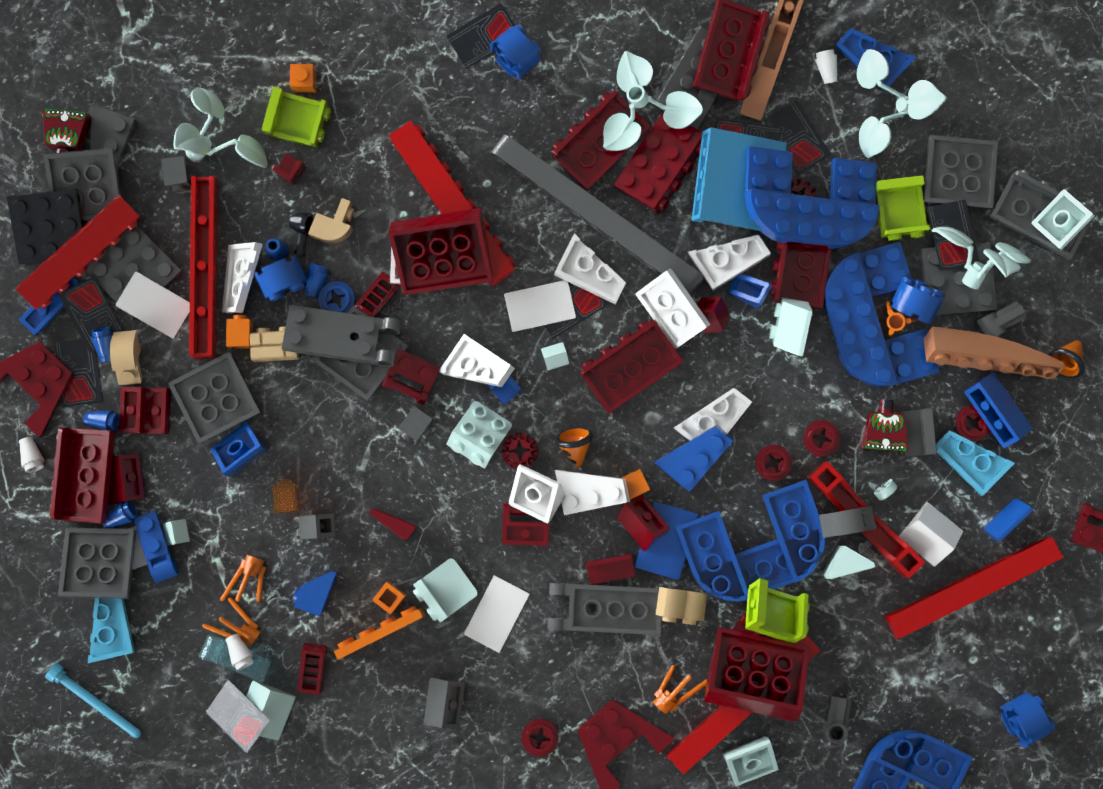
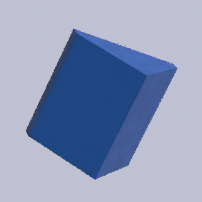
(238, 450)

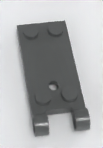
(329, 333)
(618, 609)

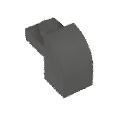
(847, 522)

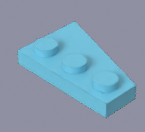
(973, 463)

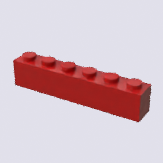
(77, 252)

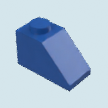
(315, 594)

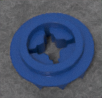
(341, 289)

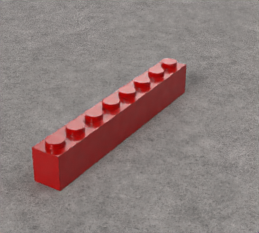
(443, 190)

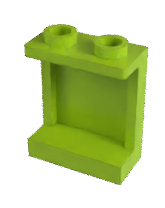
(295, 118)
(901, 208)
(776, 612)

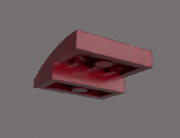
(144, 410)

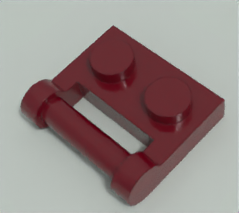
(414, 369)
(522, 532)
(1086, 533)

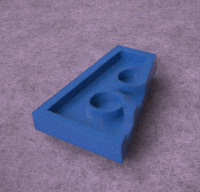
(855, 43)
(693, 459)

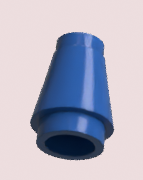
(280, 252)
(316, 279)
(101, 339)
(102, 420)
(120, 515)

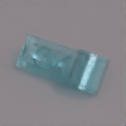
(217, 652)

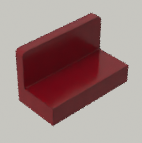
(126, 479)
(642, 522)
(610, 569)

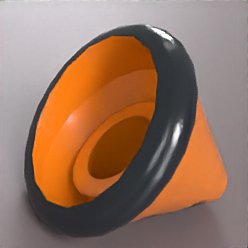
(1072, 357)
(575, 444)

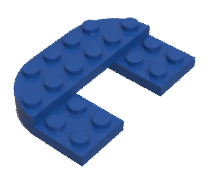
(809, 219)
(857, 326)
(778, 561)
(913, 756)

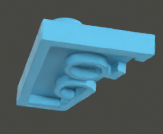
(110, 631)

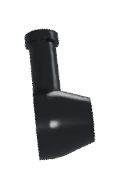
(301, 223)

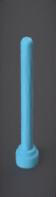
(58, 675)

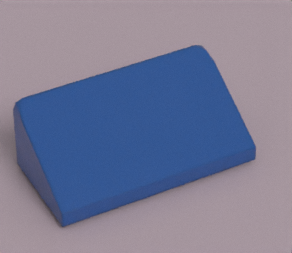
(1007, 519)

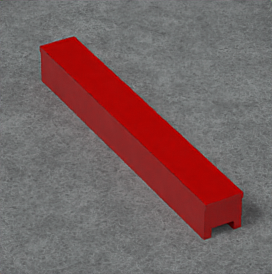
(203, 268)
(973, 587)
(715, 728)

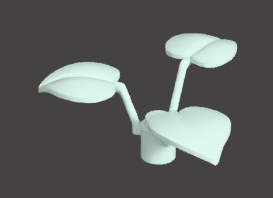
(632, 76)
(920, 103)
(197, 146)
(976, 272)

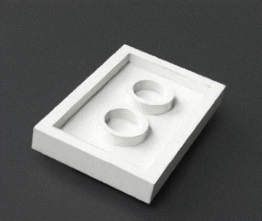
(672, 308)

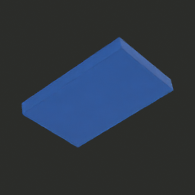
(666, 553)

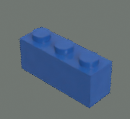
(998, 410)

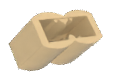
(681, 604)

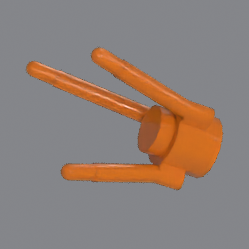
(897, 320)
(251, 567)
(247, 633)
(666, 700)

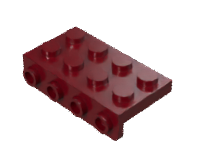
(731, 50)
(583, 149)
(660, 164)
(801, 273)
(630, 365)
(82, 475)

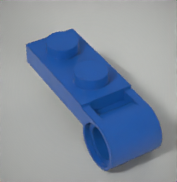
(155, 547)

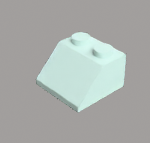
(791, 325)

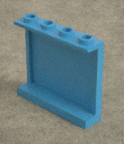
(722, 177)

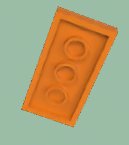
(371, 635)

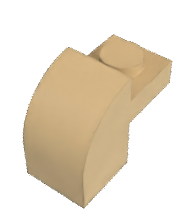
(336, 229)
(124, 357)

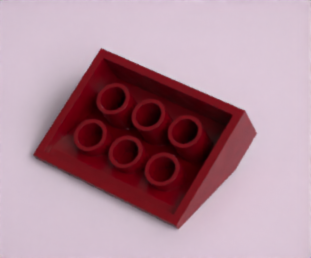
(441, 251)
(757, 674)

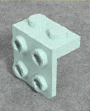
(479, 434)
(445, 590)

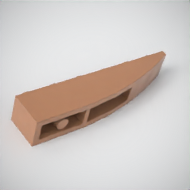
(771, 58)
(987, 353)

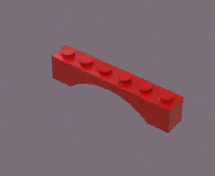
(882, 538)

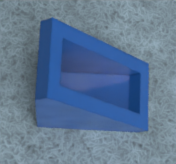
(749, 290)

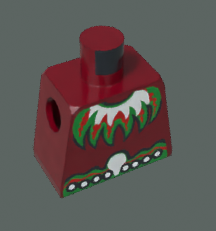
(65, 129)
(885, 430)

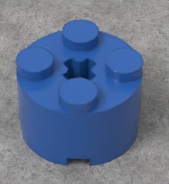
(515, 51)
(280, 278)
(917, 300)
(1026, 719)

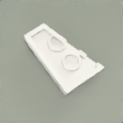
(476, 364)
(590, 492)

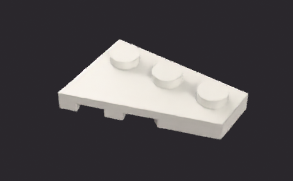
(729, 260)
(588, 272)
(239, 275)
(721, 412)

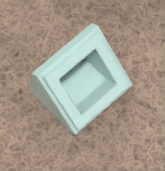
(555, 356)
(176, 532)

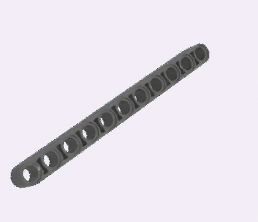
(594, 212)

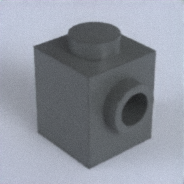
(175, 173)
(416, 425)
(317, 526)

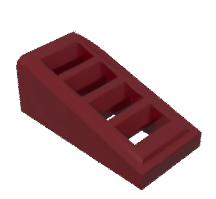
(371, 290)
(398, 526)
(314, 649)

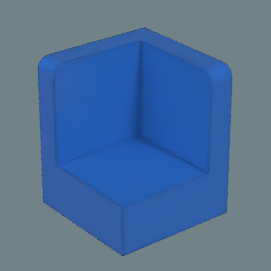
(507, 391)

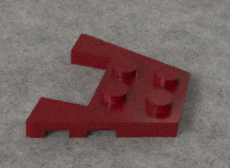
(40, 376)
(611, 733)

